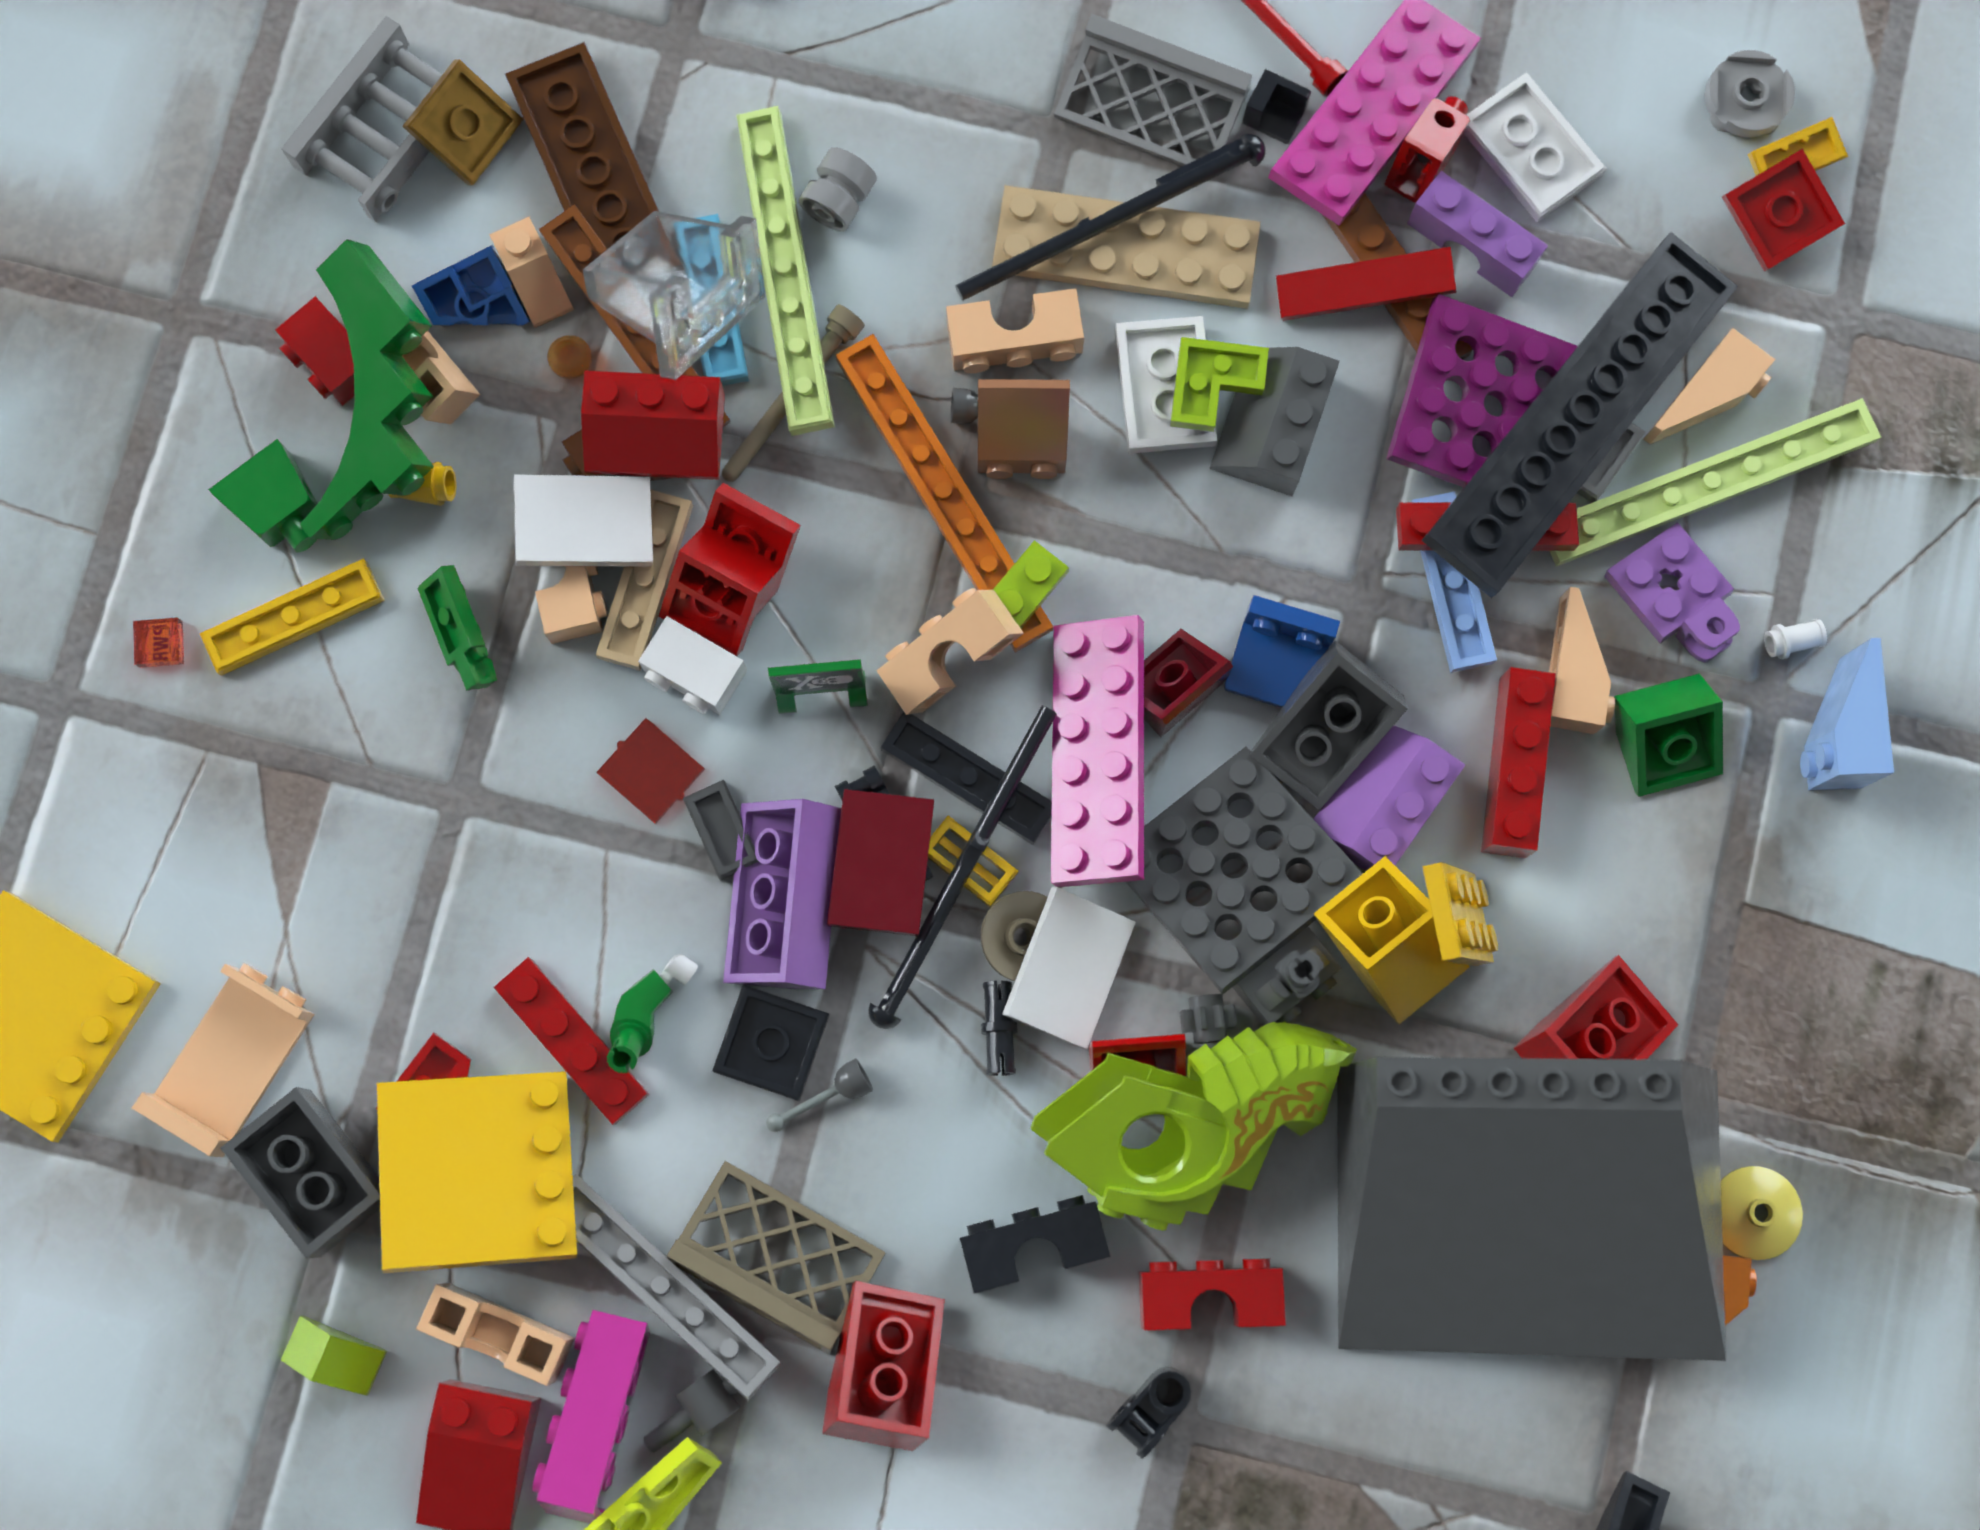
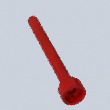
(1324, 71)

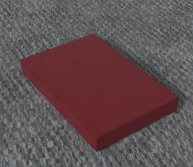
(881, 862)

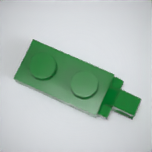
(457, 628)

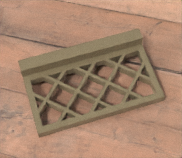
(754, 1292)

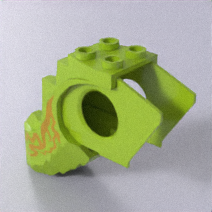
(1213, 1125)

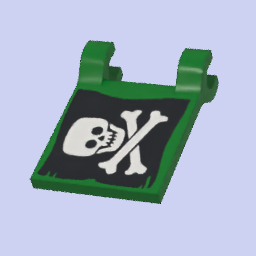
(818, 678)

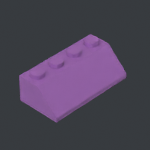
(784, 899)

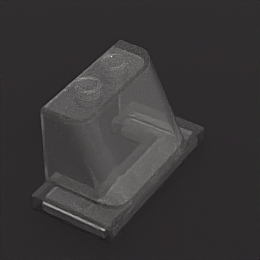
(680, 283)

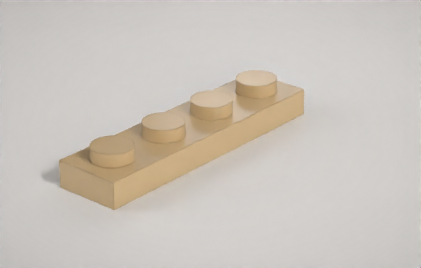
(644, 588)

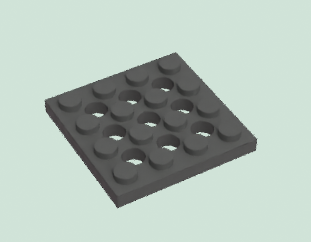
(1262, 932)

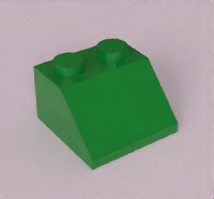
(1670, 734)

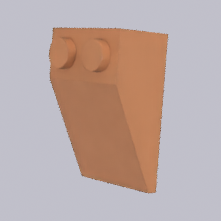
(1022, 427)

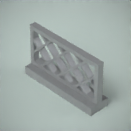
(1156, 58)

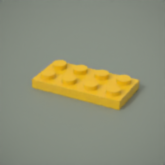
(1459, 916)

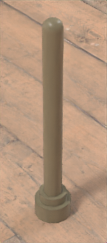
(840, 328)

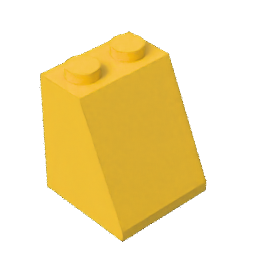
(1389, 939)

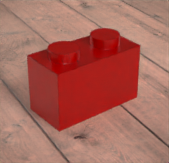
(323, 346)

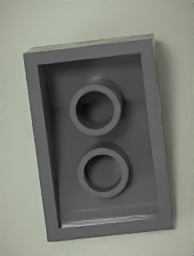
(1329, 725)

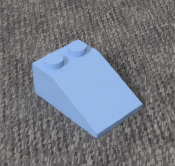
(1852, 728)

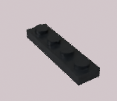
(965, 775)

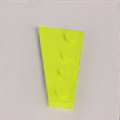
(662, 1491)

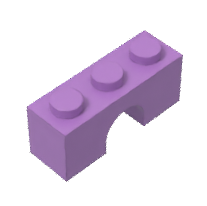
(1458, 215)

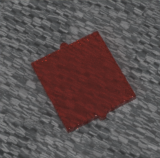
(650, 770)

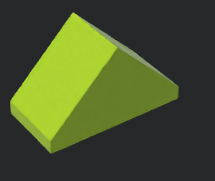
(333, 1357)

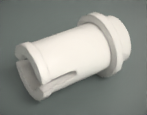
(1785, 640)

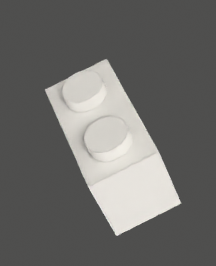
(691, 666)

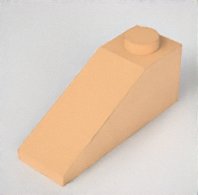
(1720, 384)
(1581, 676)

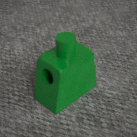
(269, 497)

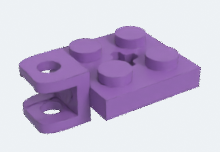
(1695, 610)

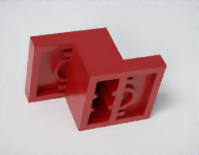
(729, 569)

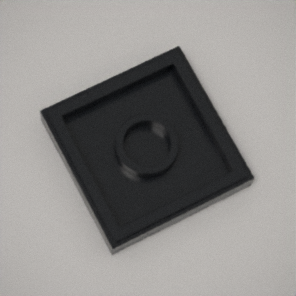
(771, 1042)

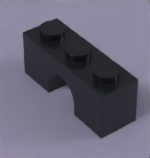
(1072, 1229)

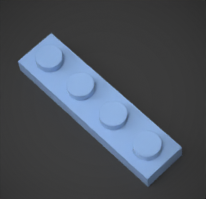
(1457, 609)

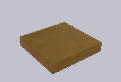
(463, 122)

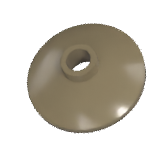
(1004, 917)

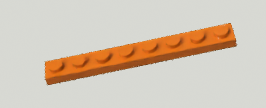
(932, 473)

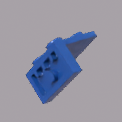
(1277, 650)

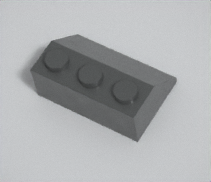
(1273, 432)

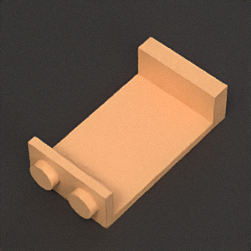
(227, 1061)

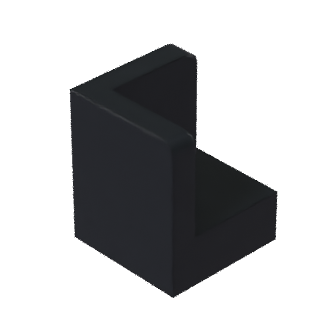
(1276, 106)

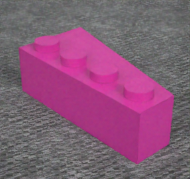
(592, 1416)

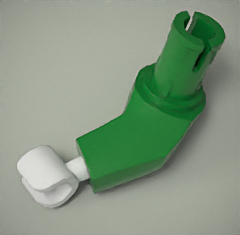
(634, 1015)

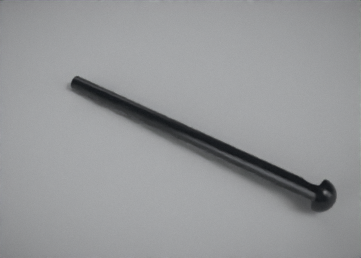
(1187, 177)
(883, 1015)

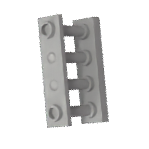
(337, 112)

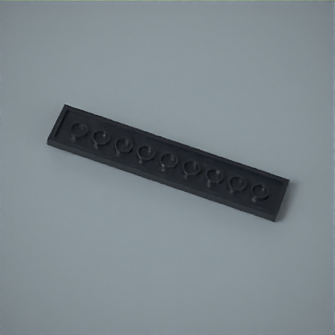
(1579, 415)

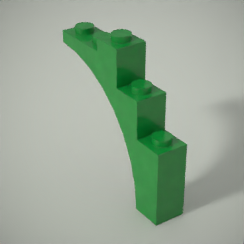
(388, 393)

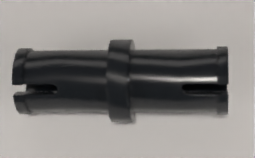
(998, 1029)

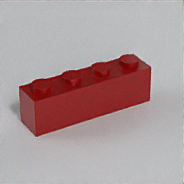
(1518, 763)

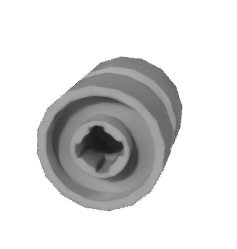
(841, 183)

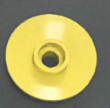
(1741, 1231)

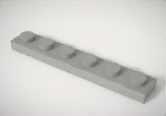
(670, 1293)

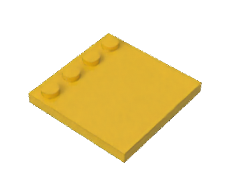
(60, 1016)
(475, 1172)

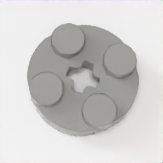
(1734, 113)

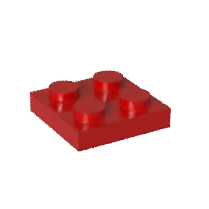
(1783, 210)

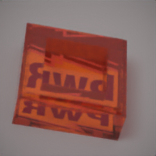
(158, 642)

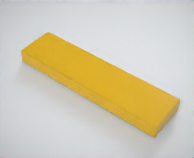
(291, 617)

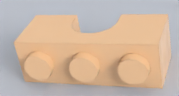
(981, 342)
(443, 379)
(572, 606)
(918, 670)
(496, 1331)

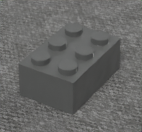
(306, 1172)

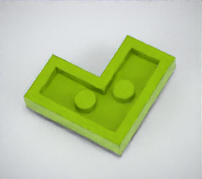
(1207, 368)

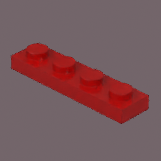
(1417, 518)
(570, 1040)

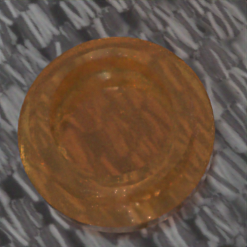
(569, 356)

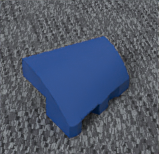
(472, 293)

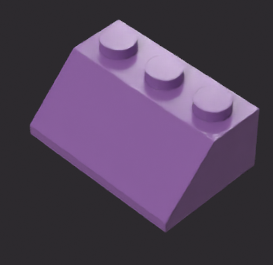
(1388, 797)

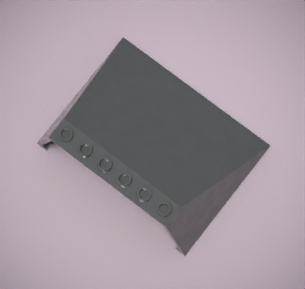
(1530, 1207)

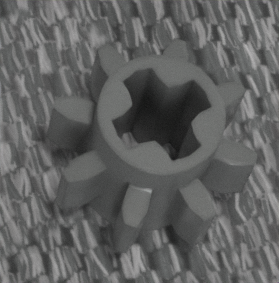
(1208, 1018)

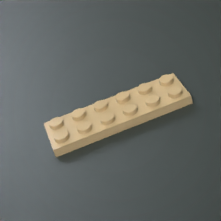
(1150, 254)

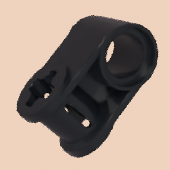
(1150, 1412)

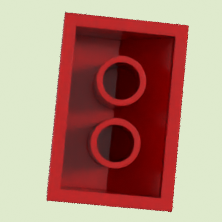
(652, 425)

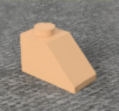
(531, 272)

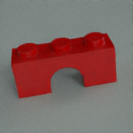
(1253, 1291)

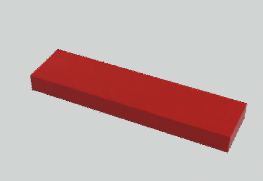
(1366, 284)

